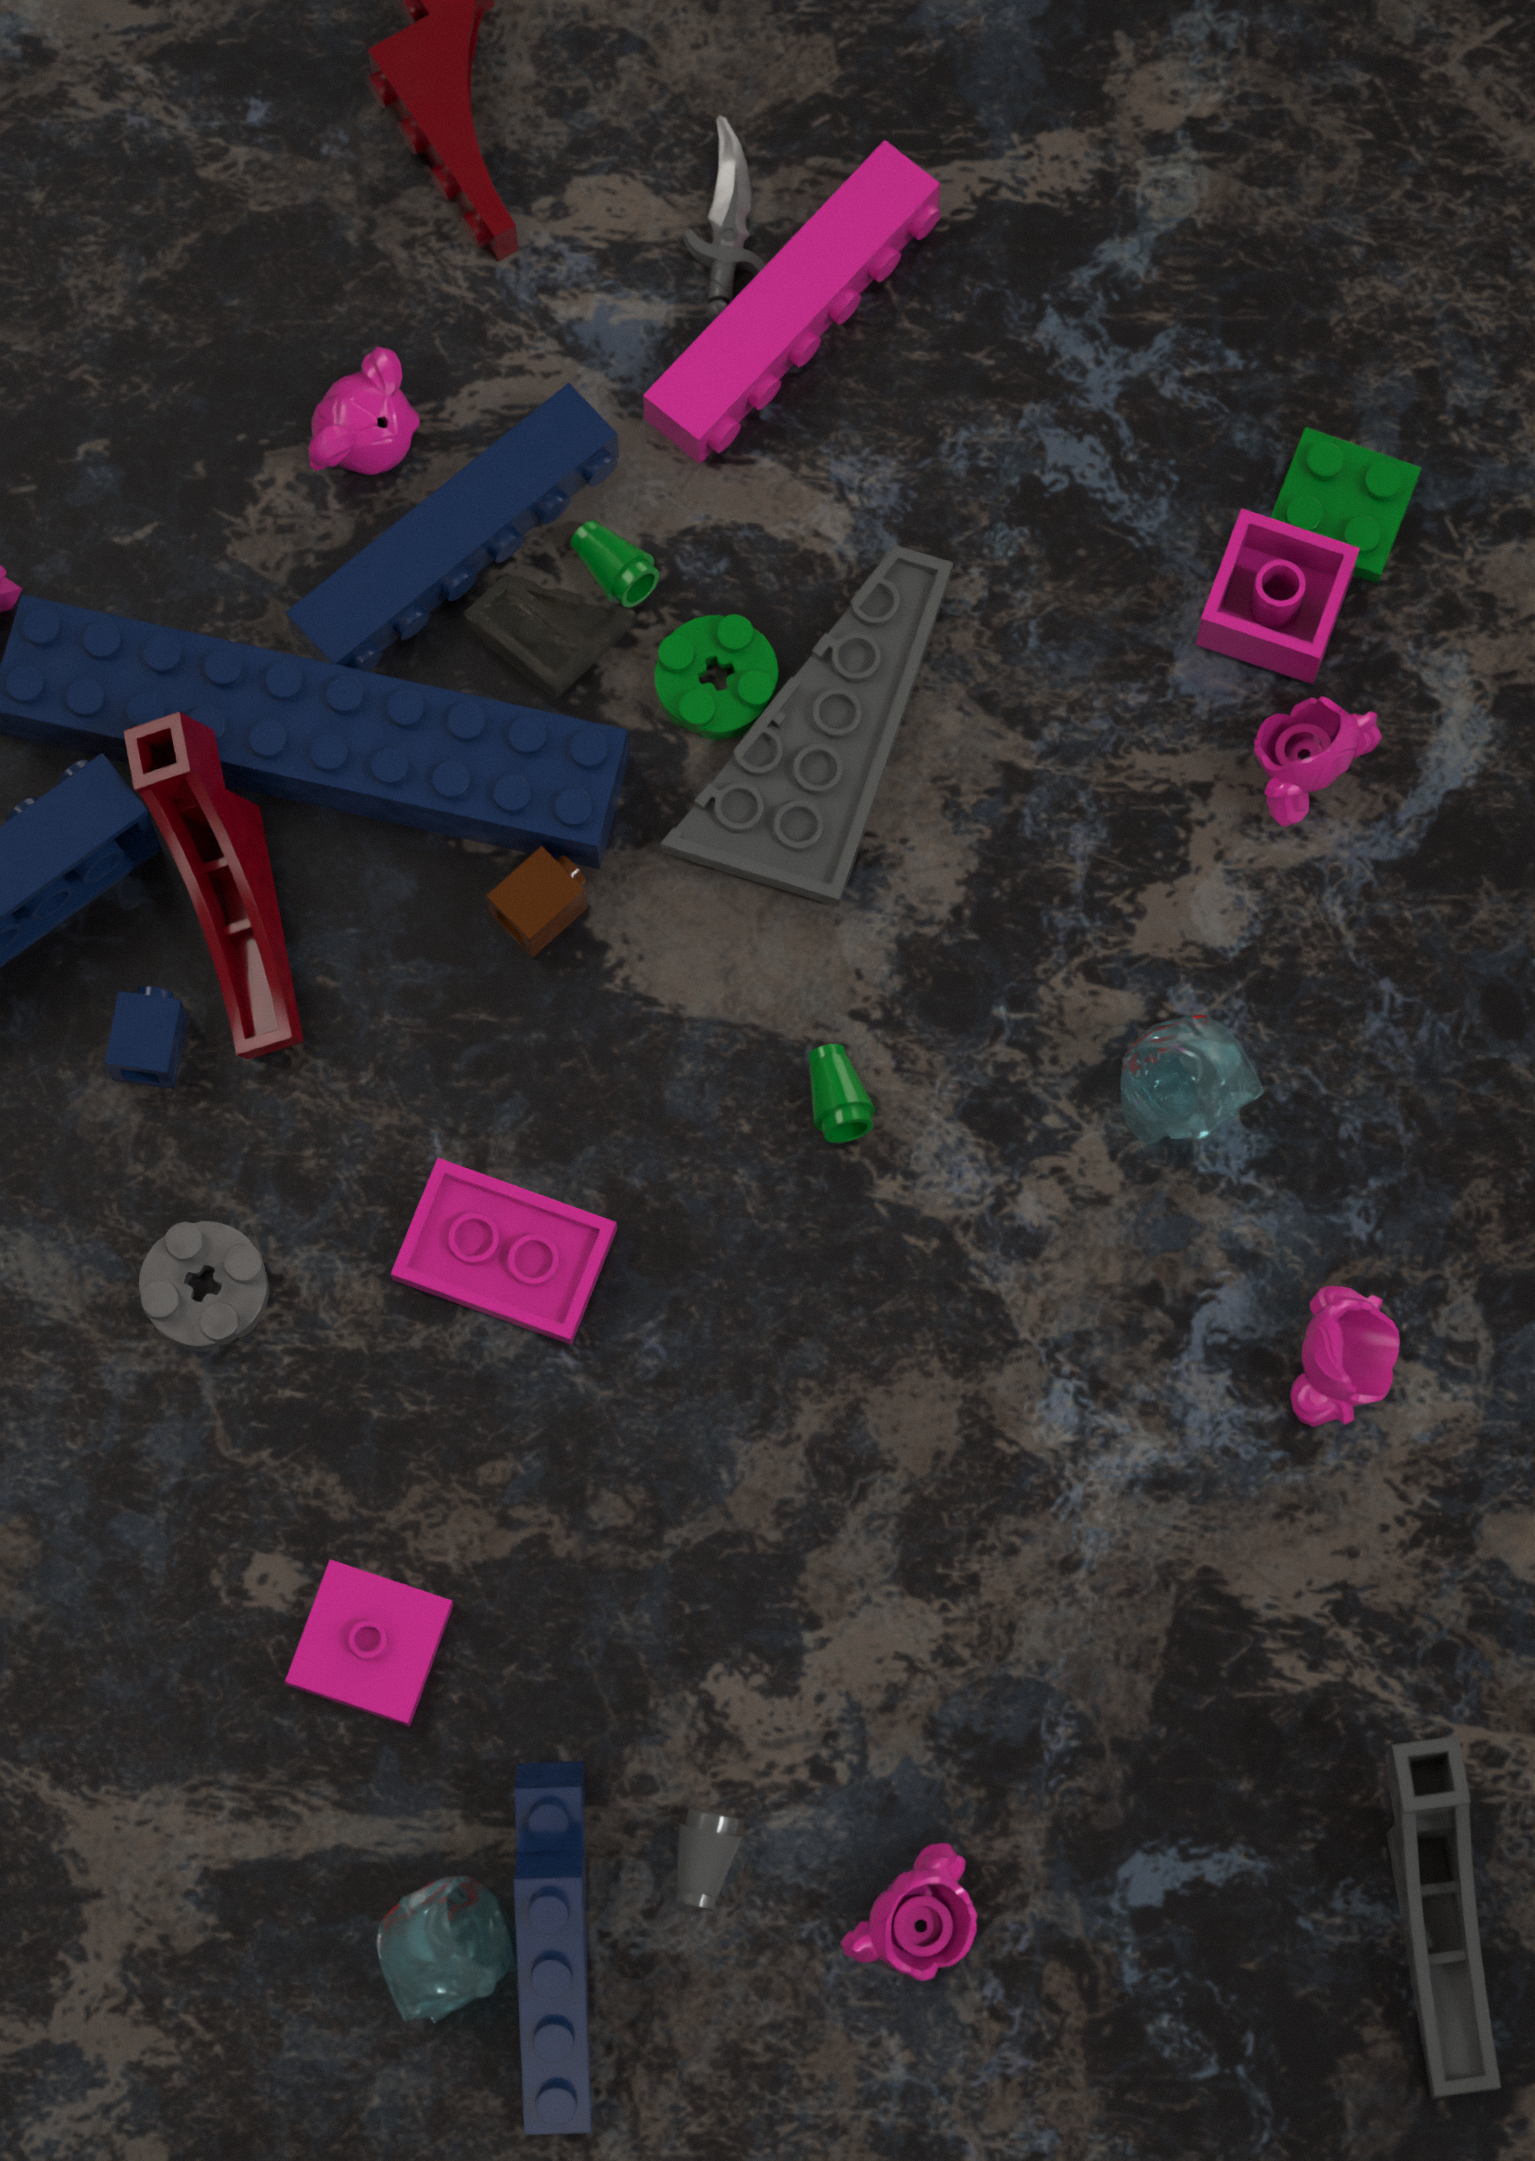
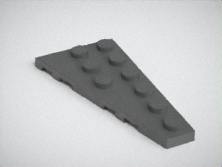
(813, 762)

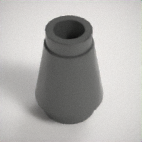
(705, 1855)

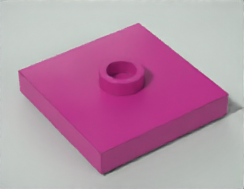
(369, 1643)

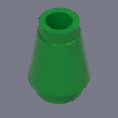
(618, 566)
(838, 1096)

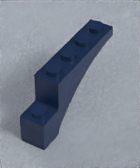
(552, 1947)

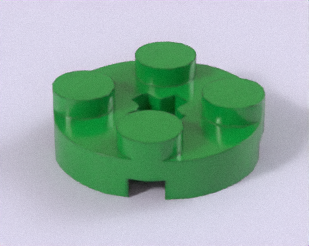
(731, 645)

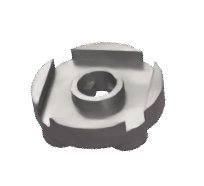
(188, 1252)

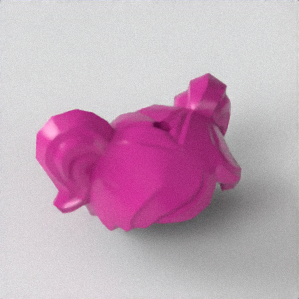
(347, 417)
(1312, 730)
(1344, 1356)
(926, 1894)

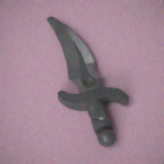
(728, 223)

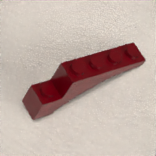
(429, 85)
(227, 872)

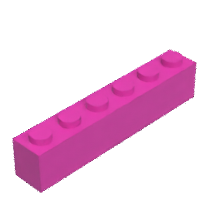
(793, 302)

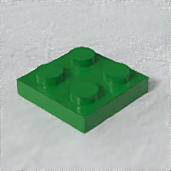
(1347, 497)

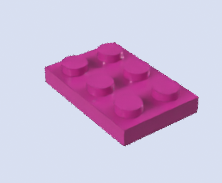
(504, 1251)

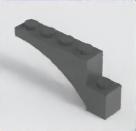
(1439, 1913)

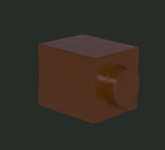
(538, 900)

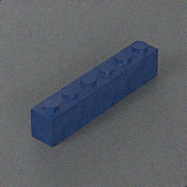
(456, 533)

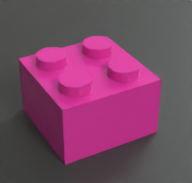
(1277, 596)

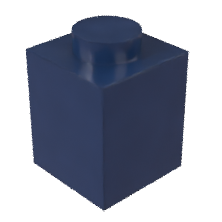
(146, 1037)

